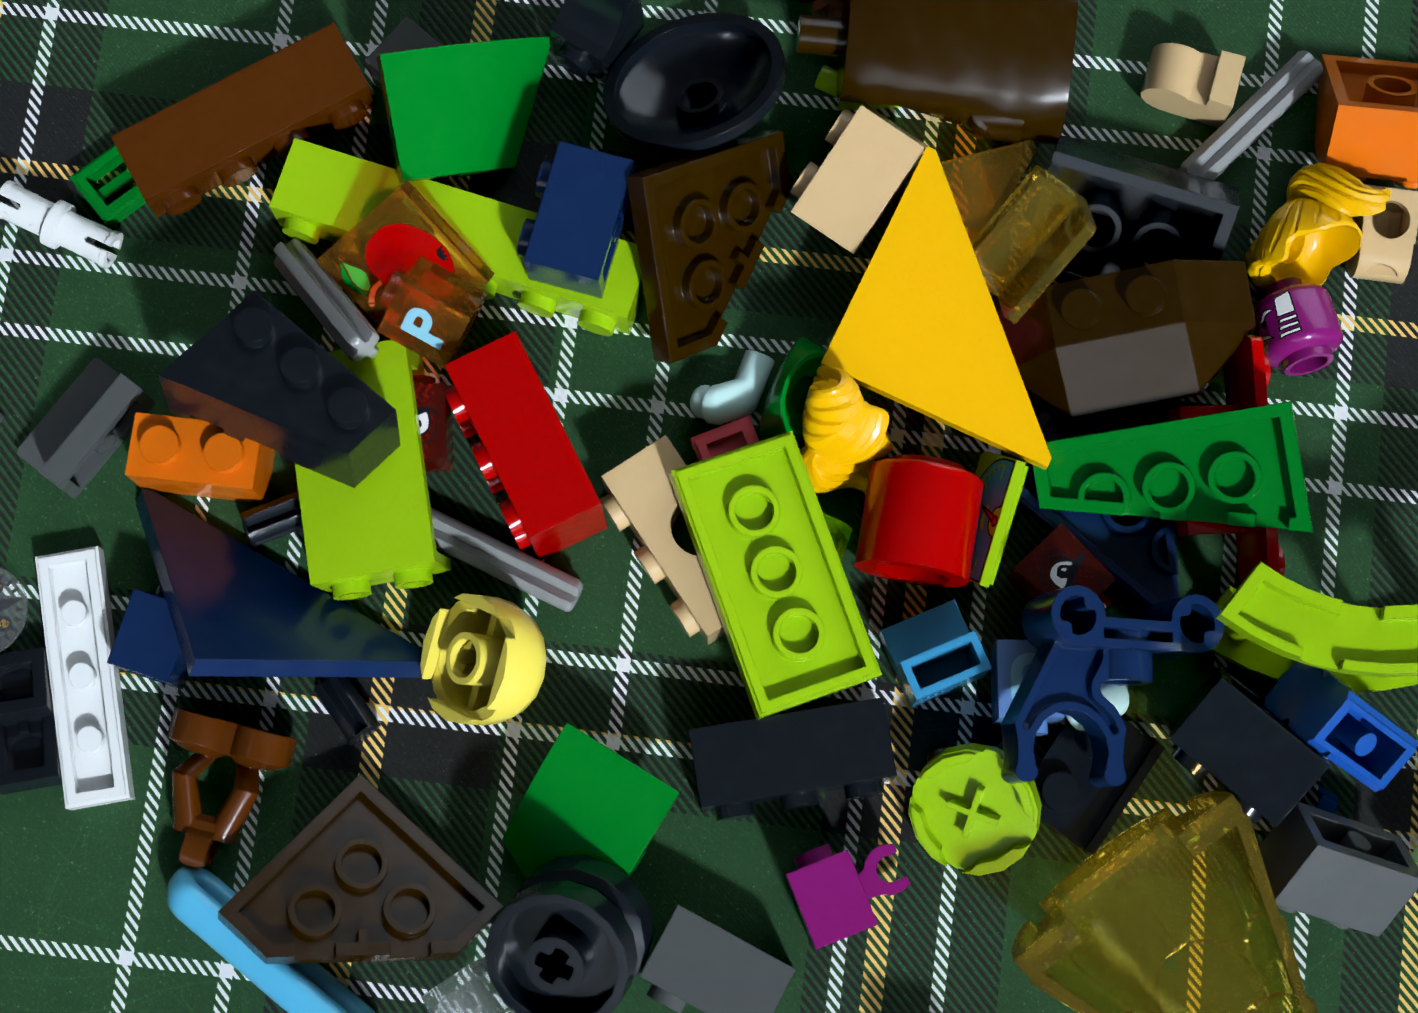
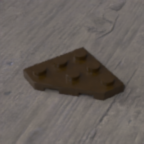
(701, 233)
(360, 890)

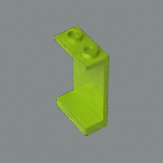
(384, 523)

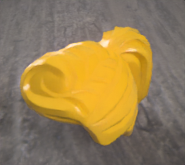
(1313, 226)
(841, 432)

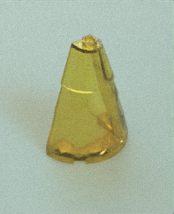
(1168, 922)

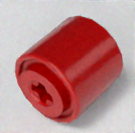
(919, 521)

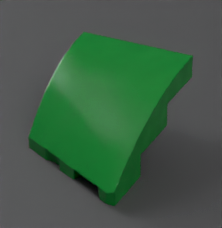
(460, 105)
(587, 806)

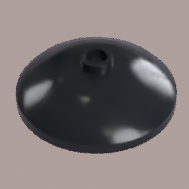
(695, 83)

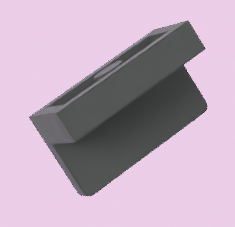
(84, 427)

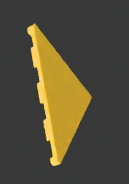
(930, 329)

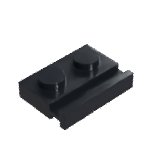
(1068, 798)

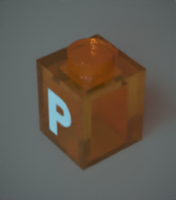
(430, 310)

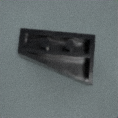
(284, 391)

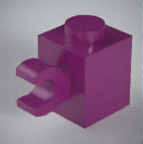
(834, 896)

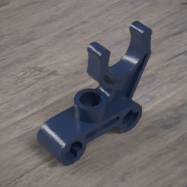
(1089, 652)

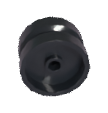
(570, 939)

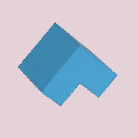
(934, 653)

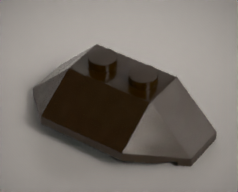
(1132, 335)

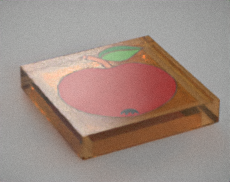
(393, 240)

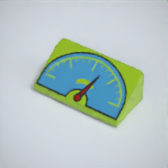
(1001, 494)

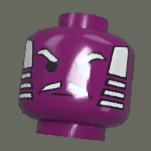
(1297, 326)

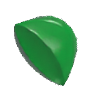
(789, 390)

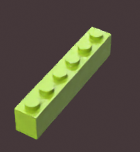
(330, 191)

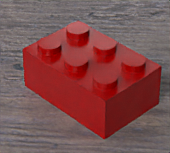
(523, 447)

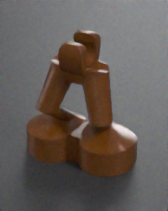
(210, 739)

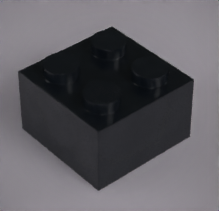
(1245, 748)

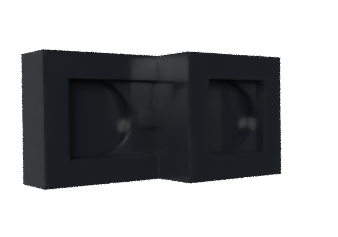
(27, 723)

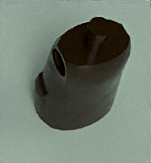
(969, 62)

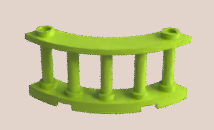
(1279, 622)

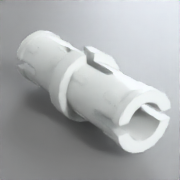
(59, 224)

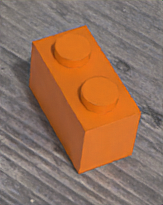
(197, 460)

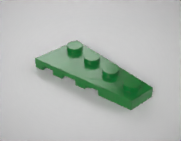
(1202, 468)

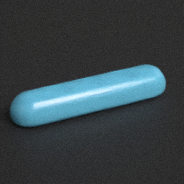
(298, 988)

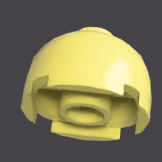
(483, 660)

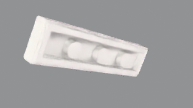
(82, 683)

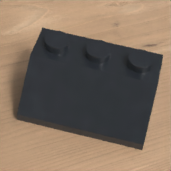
(1141, 210)

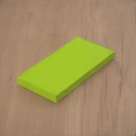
(774, 574)

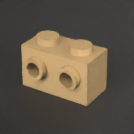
(856, 177)

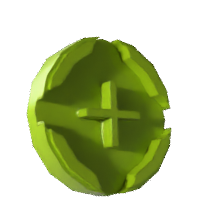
(970, 814)

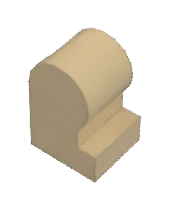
(1192, 82)
(1387, 239)

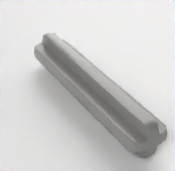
(1254, 117)
(326, 300)
(505, 562)

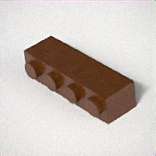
(244, 122)

